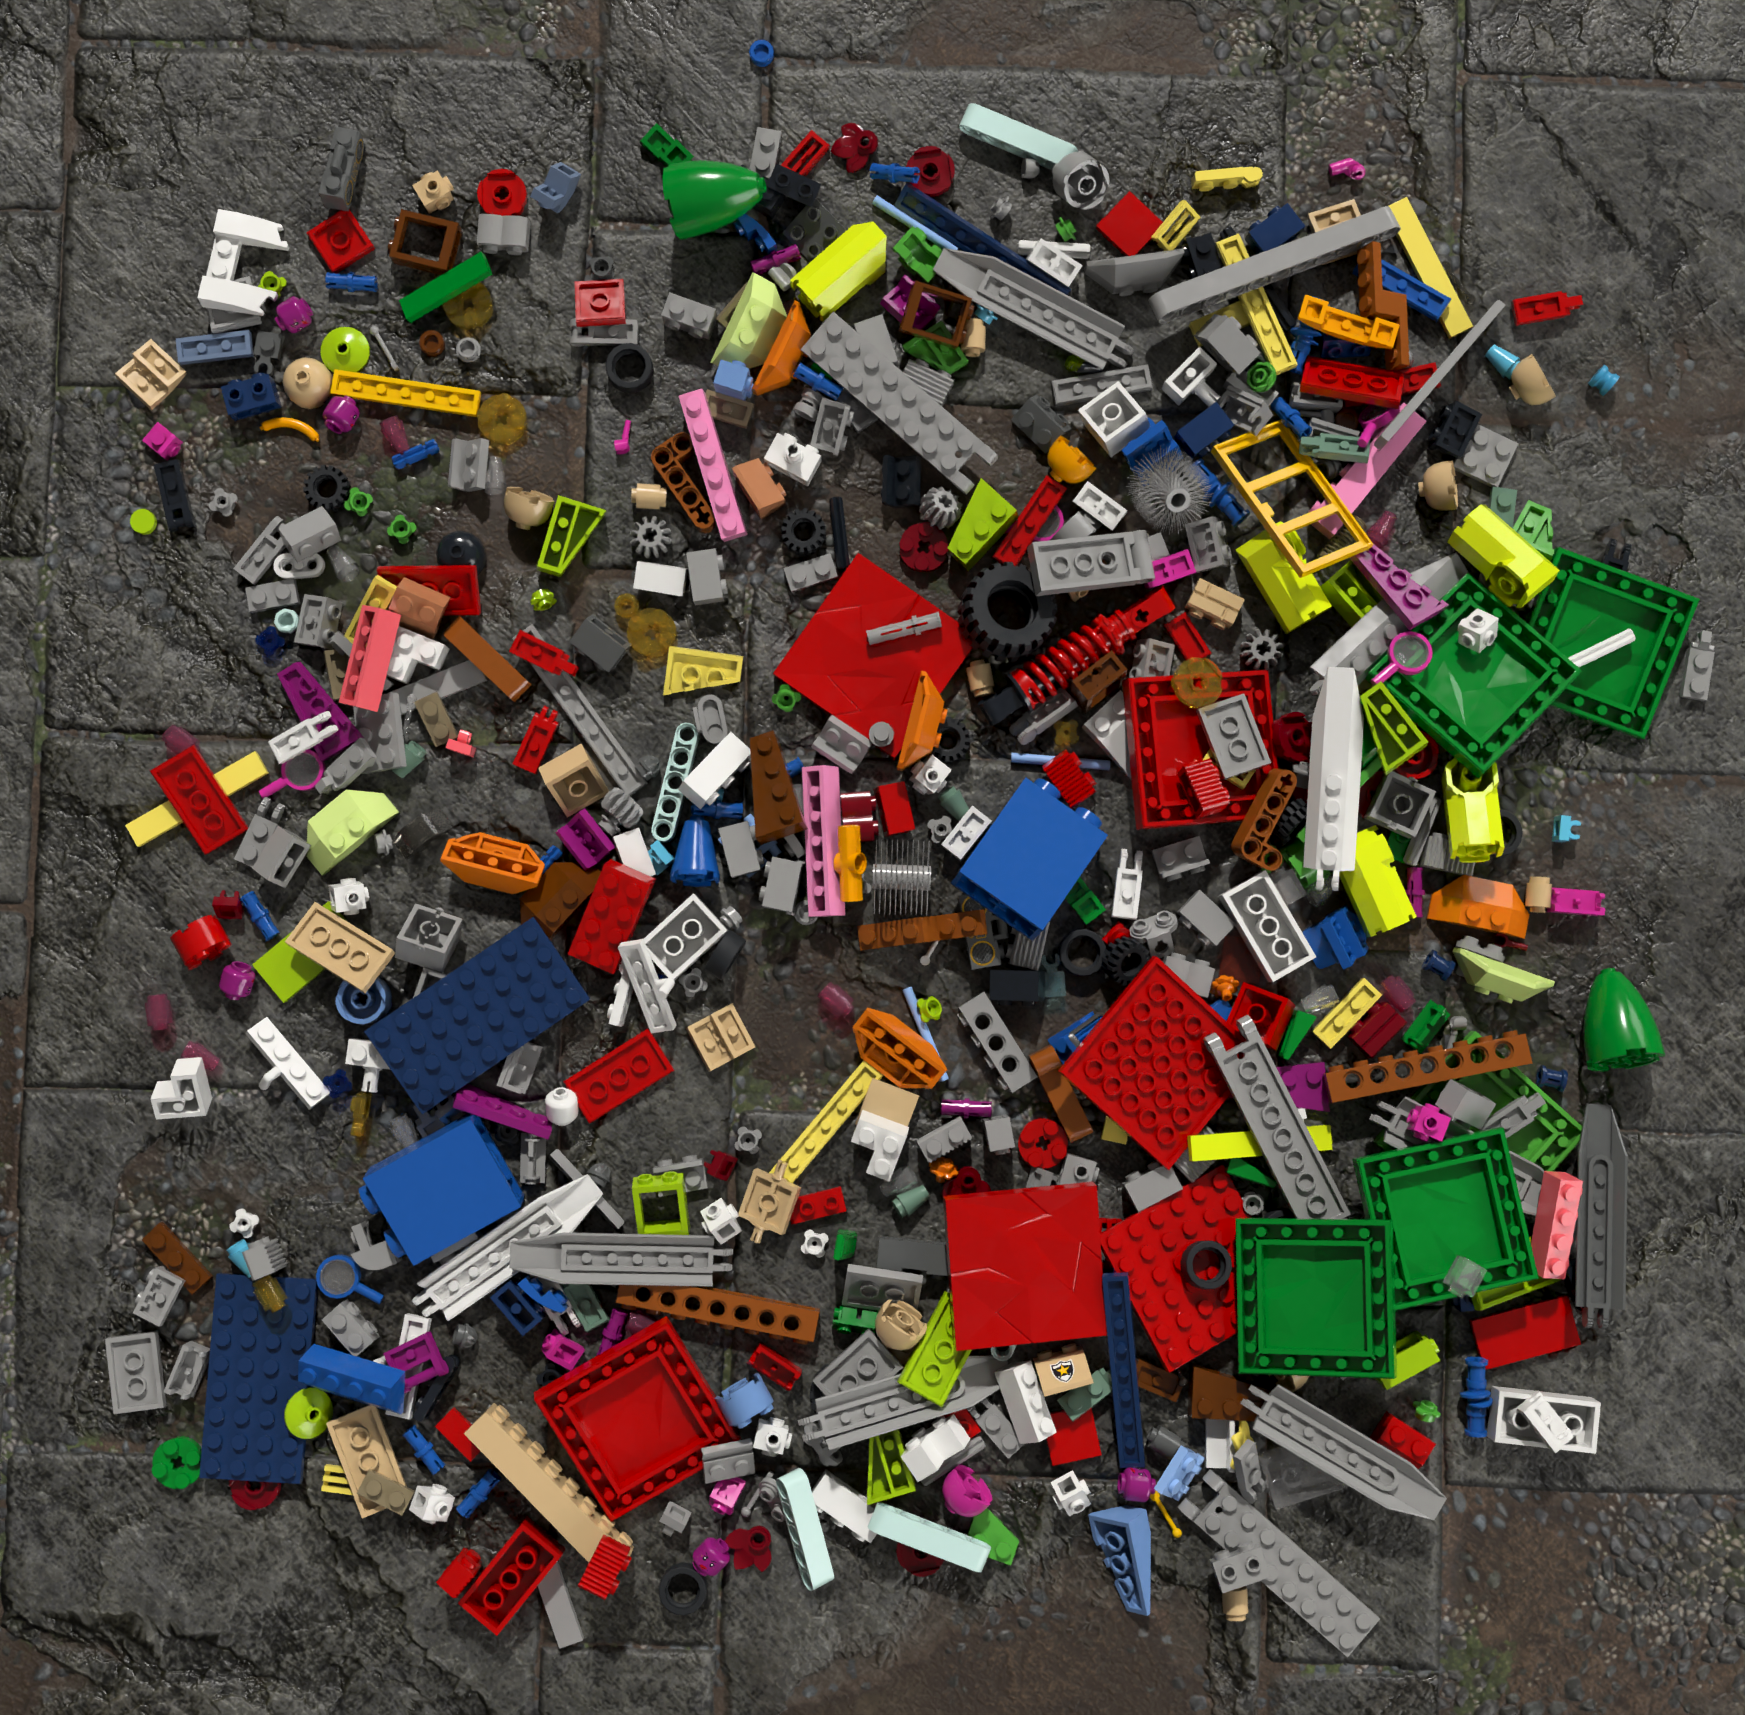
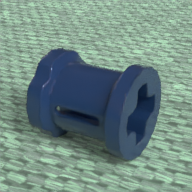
(1438, 965)
(1551, 1078)

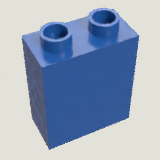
(1031, 857)
(441, 1189)

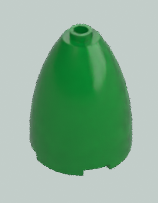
(709, 195)
(1618, 1025)

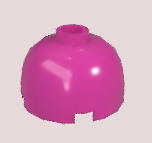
(964, 1494)

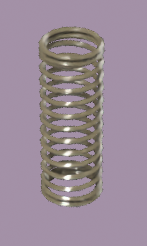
(1322, 553)

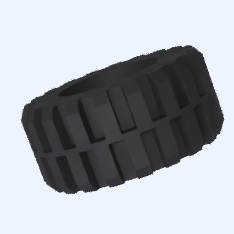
(988, 634)

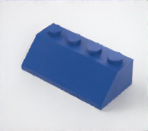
(353, 1378)

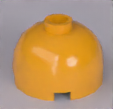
(1068, 462)

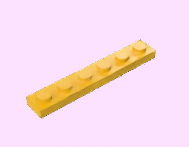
(406, 393)

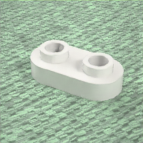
(299, 570)

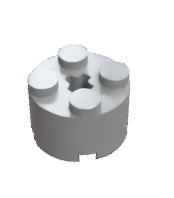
(1080, 180)

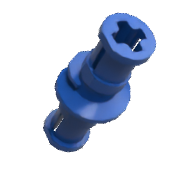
(1303, 340)
(1225, 501)
(1476, 1396)

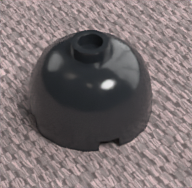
(461, 549)

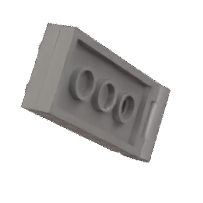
(1078, 564)

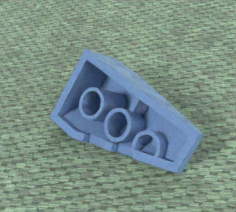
(1127, 1547)

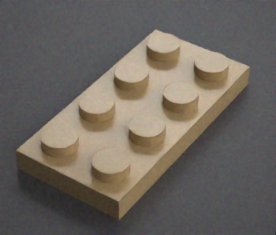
(340, 947)
(364, 1446)

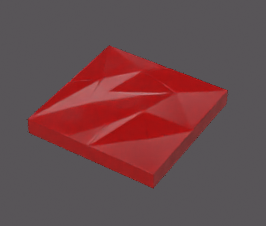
(877, 681)
(1169, 735)
(1024, 1265)
(635, 1418)

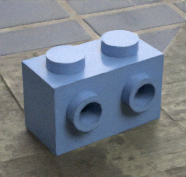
(733, 380)

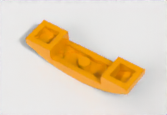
(1346, 325)

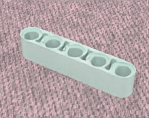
(1014, 136)
(673, 770)
(805, 1529)
(929, 1537)

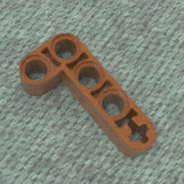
(686, 487)
(486, 659)
(1268, 817)
(1060, 1093)

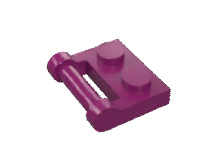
(414, 1353)

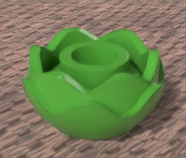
(1256, 372)

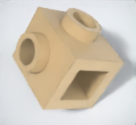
(434, 191)

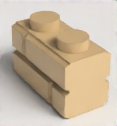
(1214, 604)

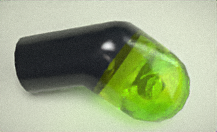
(1079, 365)

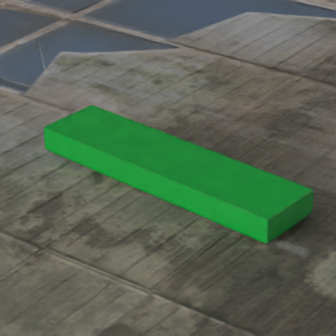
(445, 287)

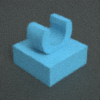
(1561, 829)

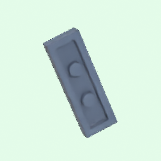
(214, 347)

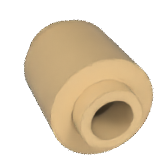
(975, 338)
(649, 496)
(980, 678)
(1538, 894)
(1235, 1604)

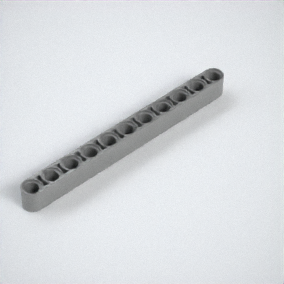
(1273, 265)

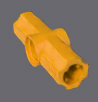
(850, 863)

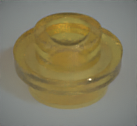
(623, 598)

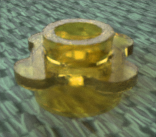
(1060, 727)

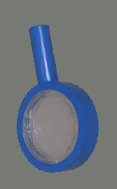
(341, 1276)

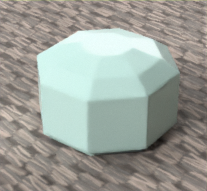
(286, 621)

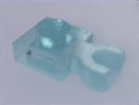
(1053, 980)

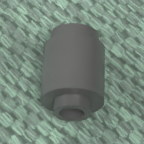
(1164, 1441)

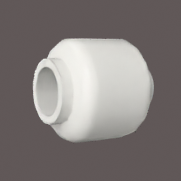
(561, 1106)

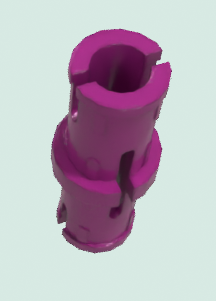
(775, 259)
(1414, 889)
(966, 1108)
(612, 1333)

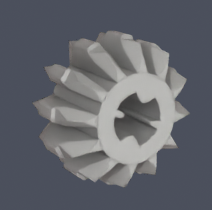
(940, 507)
(642, 534)
(1257, 640)
(622, 807)

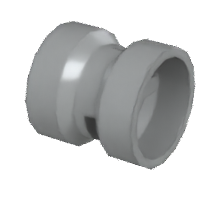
(809, 404)

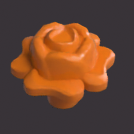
(1224, 987)
(943, 1169)

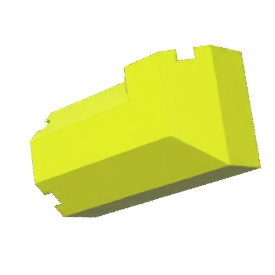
(842, 269)
(1502, 556)
(1288, 596)
(1472, 813)
(1375, 886)

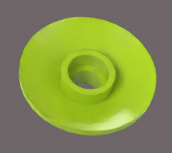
(353, 358)
(299, 1409)

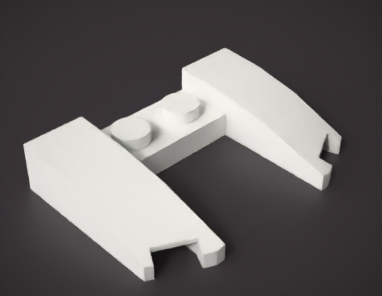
(218, 286)

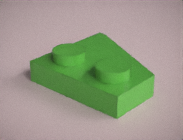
(935, 354)
(1536, 528)
(993, 1532)

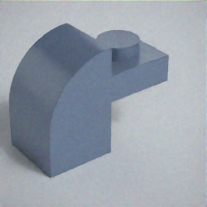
(557, 188)

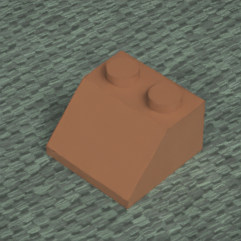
(759, 487)
(419, 607)

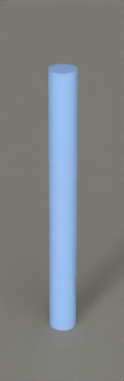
(909, 221)
(1043, 759)
(922, 1027)

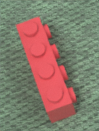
(378, 630)
(1555, 1223)

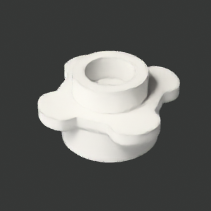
(251, 1220)
(808, 1247)

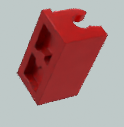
(894, 809)
(774, 1366)

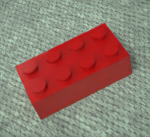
(611, 915)
(511, 1576)

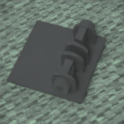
(813, 230)

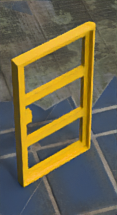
(1265, 512)

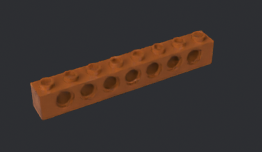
(1517, 1055)
(756, 1305)

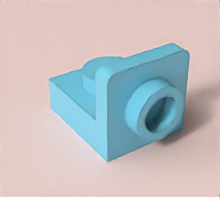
(660, 857)

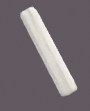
(1073, 250)
(1603, 648)

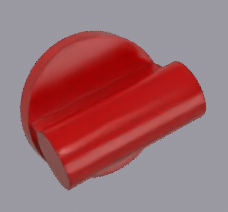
(1117, 931)

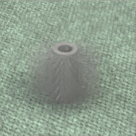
(1169, 490)
(902, 877)

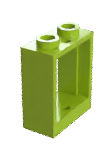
(668, 1181)
(1413, 1355)

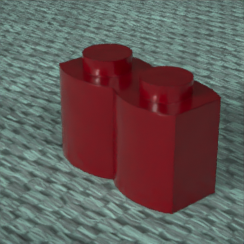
(857, 810)

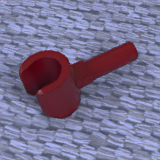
(1510, 943)

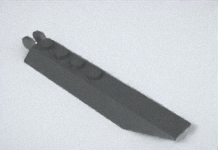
(1601, 1217)

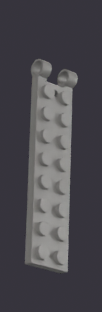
(896, 400)
(1277, 1125)
(1293, 1573)

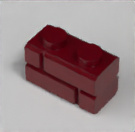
(1376, 1029)

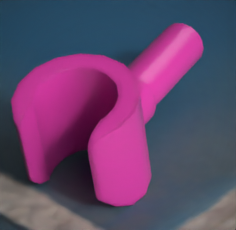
(622, 445)

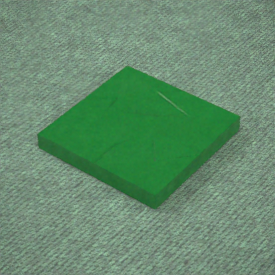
(1597, 602)
(1482, 699)
(1448, 1204)
(1316, 1297)

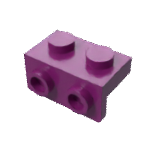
(896, 302)
(585, 840)

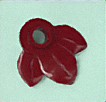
(851, 146)
(959, 1186)
(748, 1550)

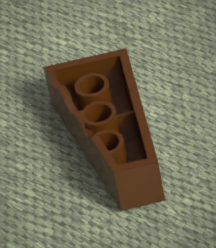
(774, 796)
(1219, 1395)

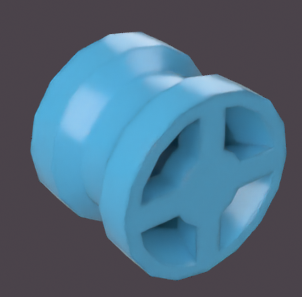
(1603, 380)

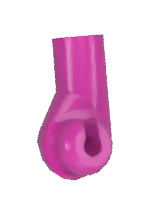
(1348, 167)

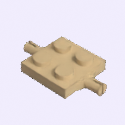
(769, 1201)

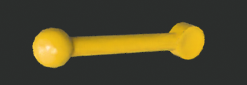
(1176, 1531)

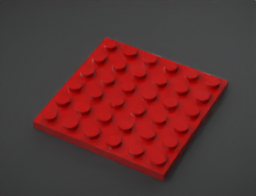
(1151, 1064)
(1150, 1245)

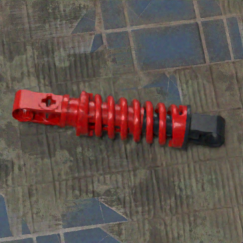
(1073, 656)

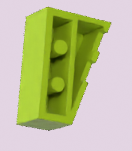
(981, 525)
(567, 533)
(1350, 593)
(1391, 728)
(886, 1470)

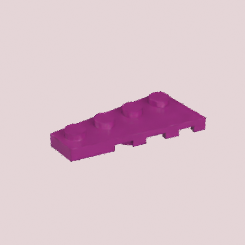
(1404, 596)
(311, 700)
(1305, 1085)
(488, 1106)

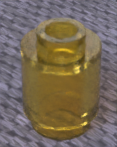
(269, 1293)

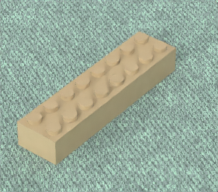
(542, 1481)

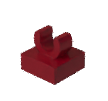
(228, 907)
(721, 1165)

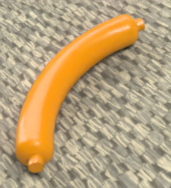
(290, 423)

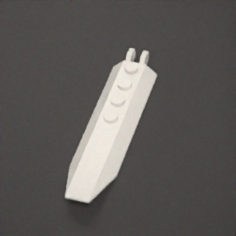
(1334, 776)
(487, 1260)

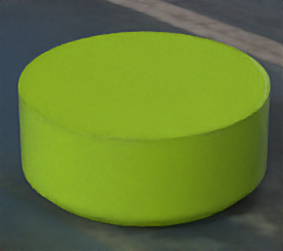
(143, 521)

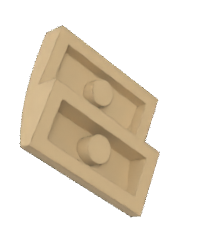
(1332, 216)
(151, 374)
(720, 1037)
(889, 1102)

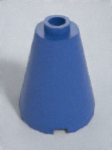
(695, 855)

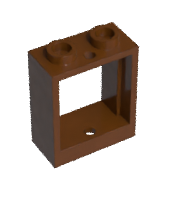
(449, 247)
(912, 305)
(1092, 689)

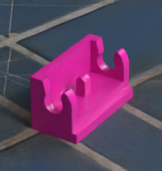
(1171, 568)
(1576, 902)

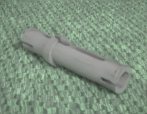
(933, 621)

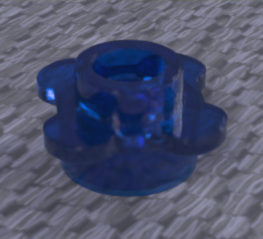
(269, 633)
(339, 1076)

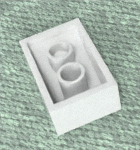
(1110, 731)

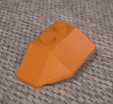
(784, 354)
(923, 723)
(493, 862)
(1480, 906)
(897, 1051)

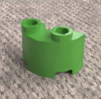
(917, 254)
(1294, 856)

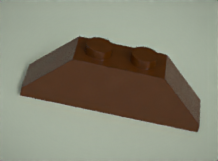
(559, 896)

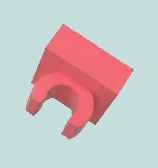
(462, 744)

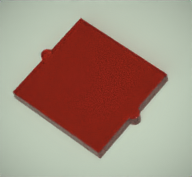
(1238, 961)

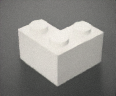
(413, 649)
(185, 1093)
(884, 1138)
(934, 1445)

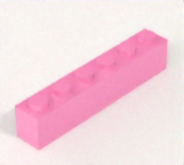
(713, 465)
(1361, 477)
(822, 819)

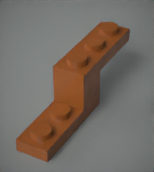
(1382, 303)
(922, 929)

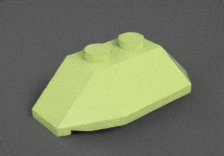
(752, 325)
(345, 826)
(1499, 977)

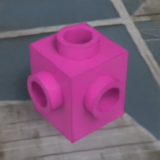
(1427, 1123)

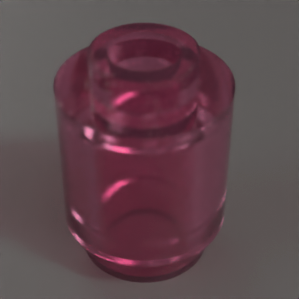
(179, 739)
(1397, 993)
(836, 1000)
(158, 1012)

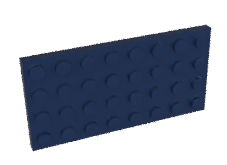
(477, 1015)
(253, 1379)

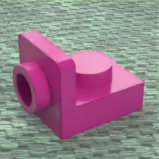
(163, 441)
(561, 1349)
(726, 1495)

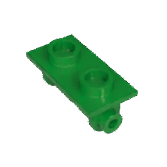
(1425, 1026)
(849, 1323)

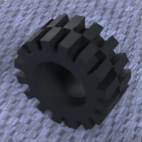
(317, 478)
(797, 518)
(962, 745)
(1291, 821)
(1118, 953)

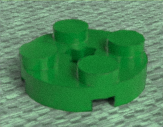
(163, 1464)

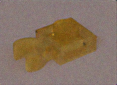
(360, 1108)

